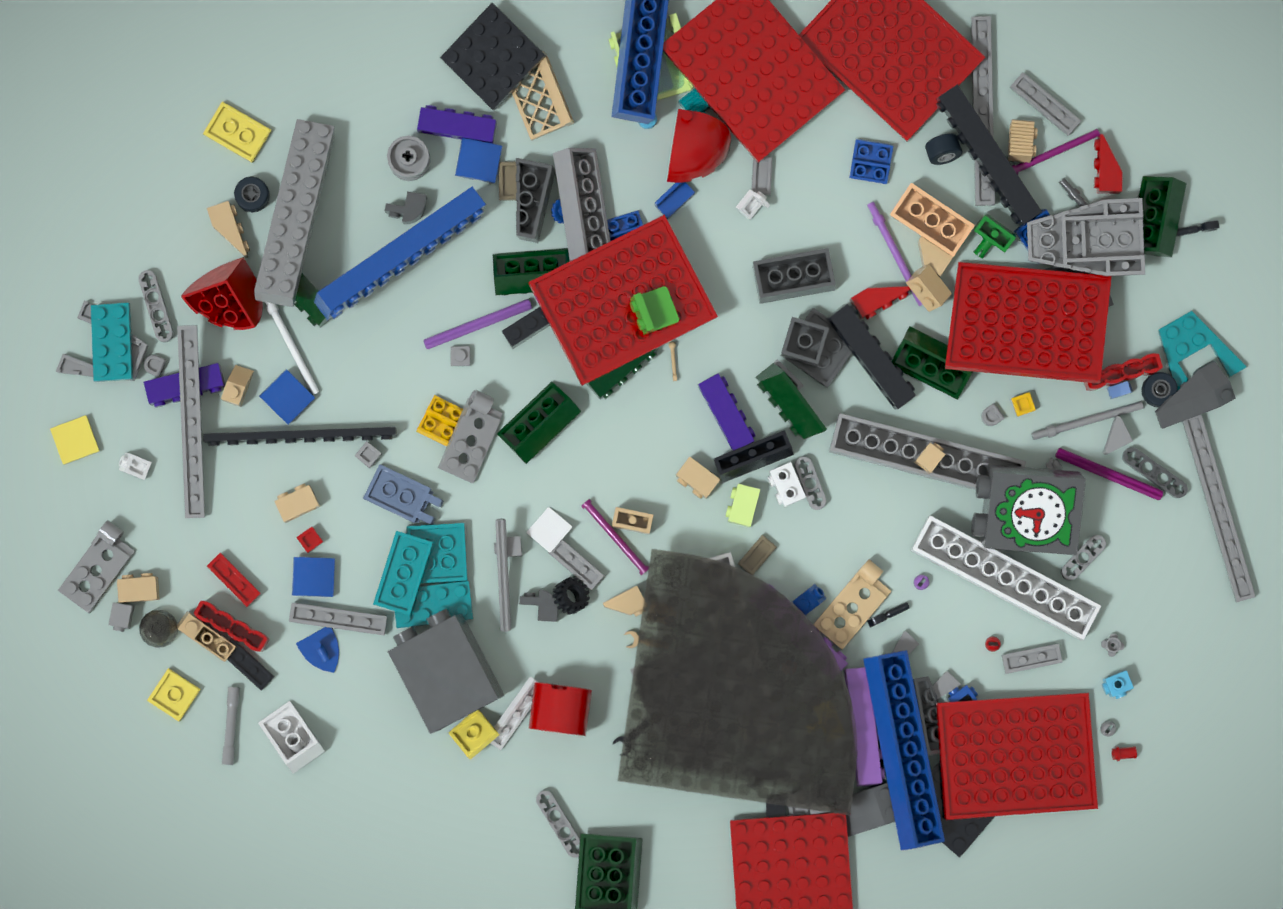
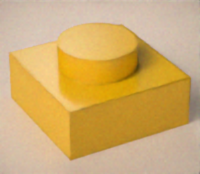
(1023, 404)

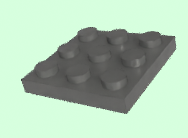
(833, 354)

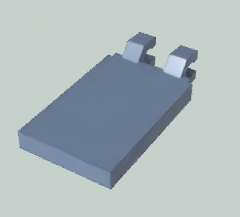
(401, 495)

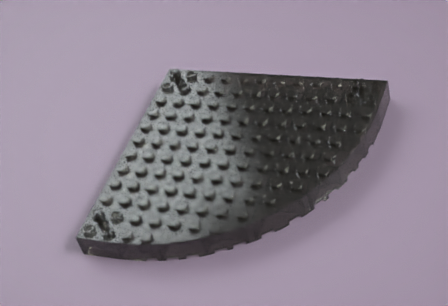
(735, 693)

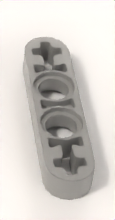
(158, 305)
(557, 825)

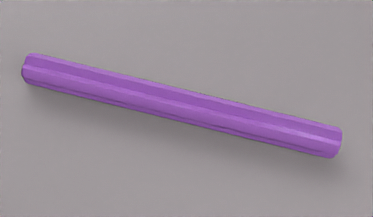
(477, 324)

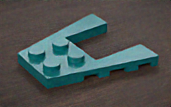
(1187, 337)

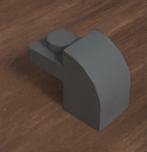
(413, 208)
(546, 608)

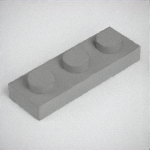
(576, 564)
(1031, 658)

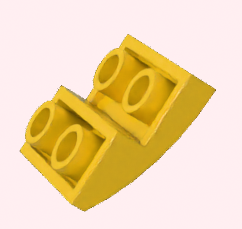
(439, 420)

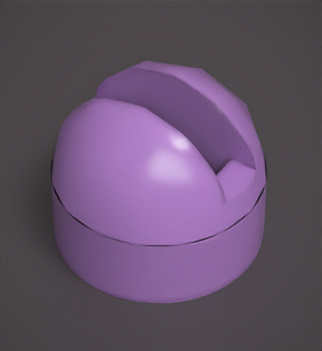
(917, 580)

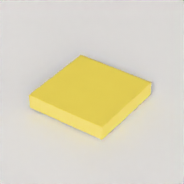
(74, 440)
(173, 694)
(473, 734)

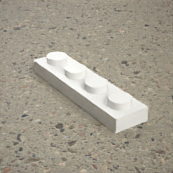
(514, 714)

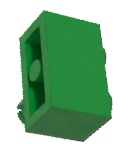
(992, 234)

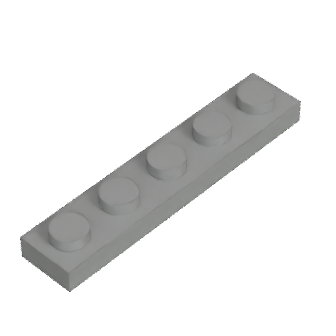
(338, 619)

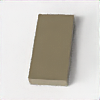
(507, 181)
(757, 555)

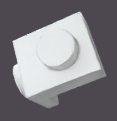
(751, 203)

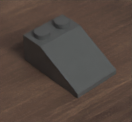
(870, 810)

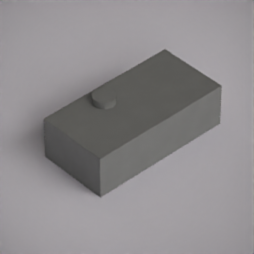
(794, 276)

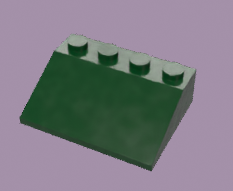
(608, 872)

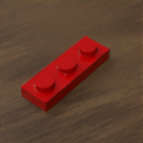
(233, 579)

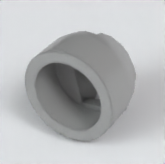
(1105, 725)

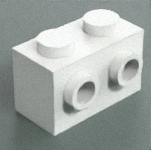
(786, 484)

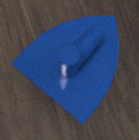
(321, 649)

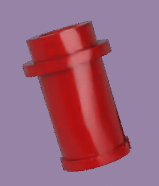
(1124, 753)

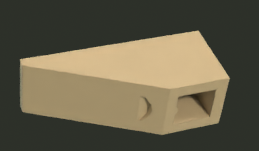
(224, 221)
(205, 636)

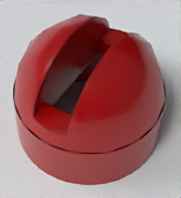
(992, 648)

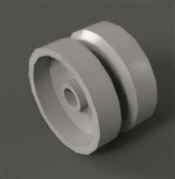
(405, 147)

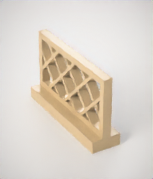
(556, 96)

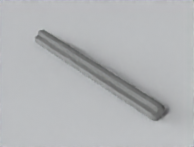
(503, 578)

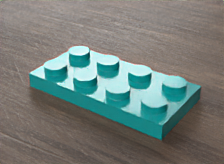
(111, 342)
(403, 573)
(435, 598)

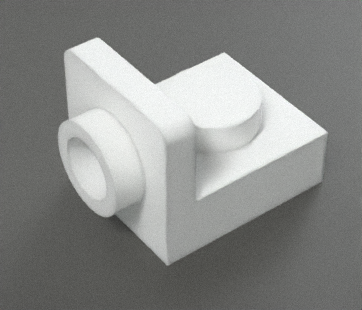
(134, 465)

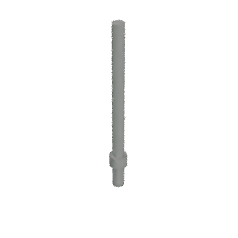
(1052, 430)

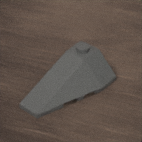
(927, 707)

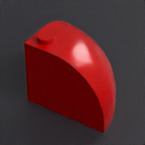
(698, 146)
(226, 296)

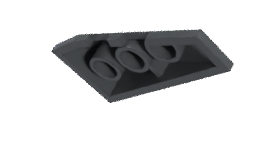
(1200, 394)

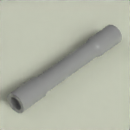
(232, 703)

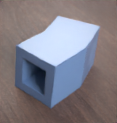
(1120, 390)

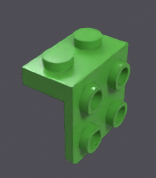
(654, 310)

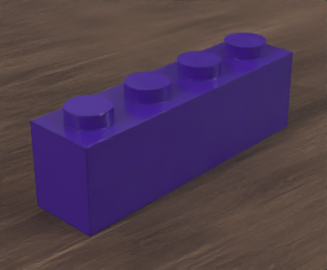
(456, 125)
(168, 387)
(725, 412)

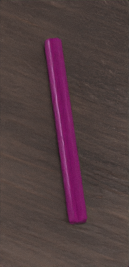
(1109, 474)

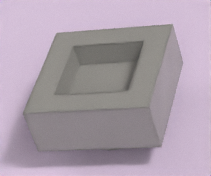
(460, 356)
(368, 454)

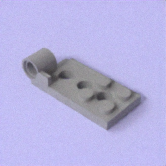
(476, 406)
(107, 539)

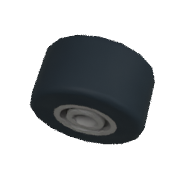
(943, 149)

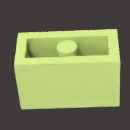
(743, 505)

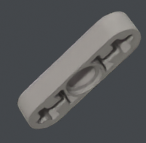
(810, 467)
(1089, 544)

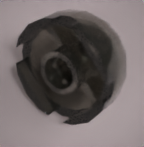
(158, 628)

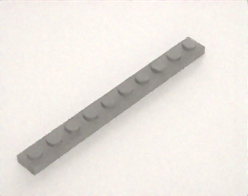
(983, 99)
(191, 421)
(1218, 508)

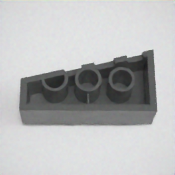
(532, 197)

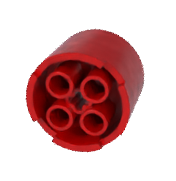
(560, 709)

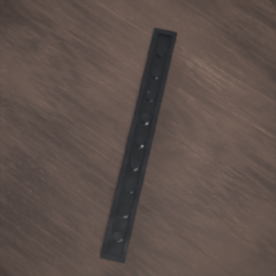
(308, 436)

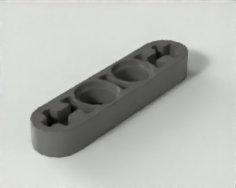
(1156, 470)

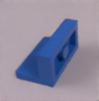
(674, 198)

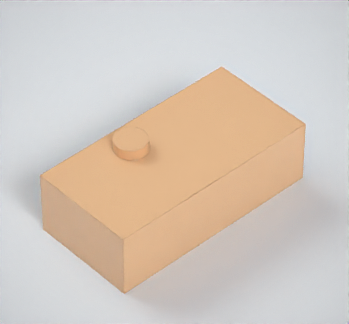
(932, 220)

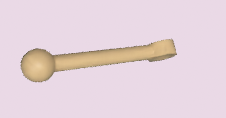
(672, 345)

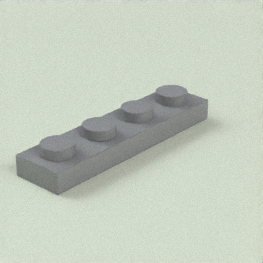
(1045, 104)

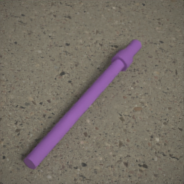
(879, 221)

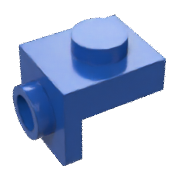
(809, 599)
(957, 694)

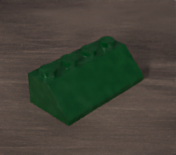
(1161, 213)
(517, 269)
(305, 302)
(926, 360)
(603, 385)
(790, 402)
(539, 422)

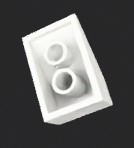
(291, 737)

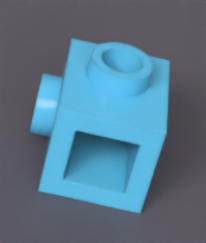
(1117, 684)

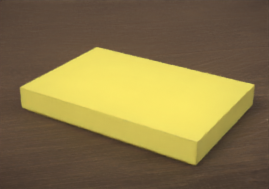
(237, 132)

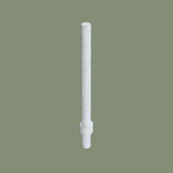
(273, 310)

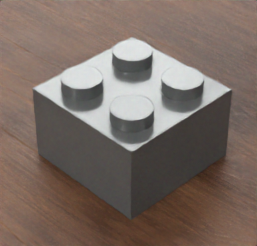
(804, 341)

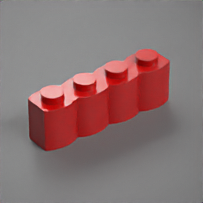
(1127, 371)
(227, 623)

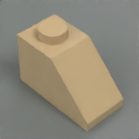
(933, 256)
(237, 385)
(628, 602)

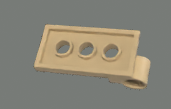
(867, 578)

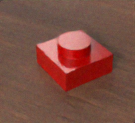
(309, 539)

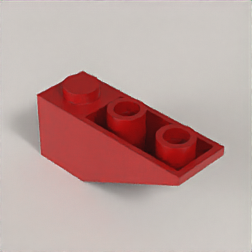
(1108, 171)
(875, 298)

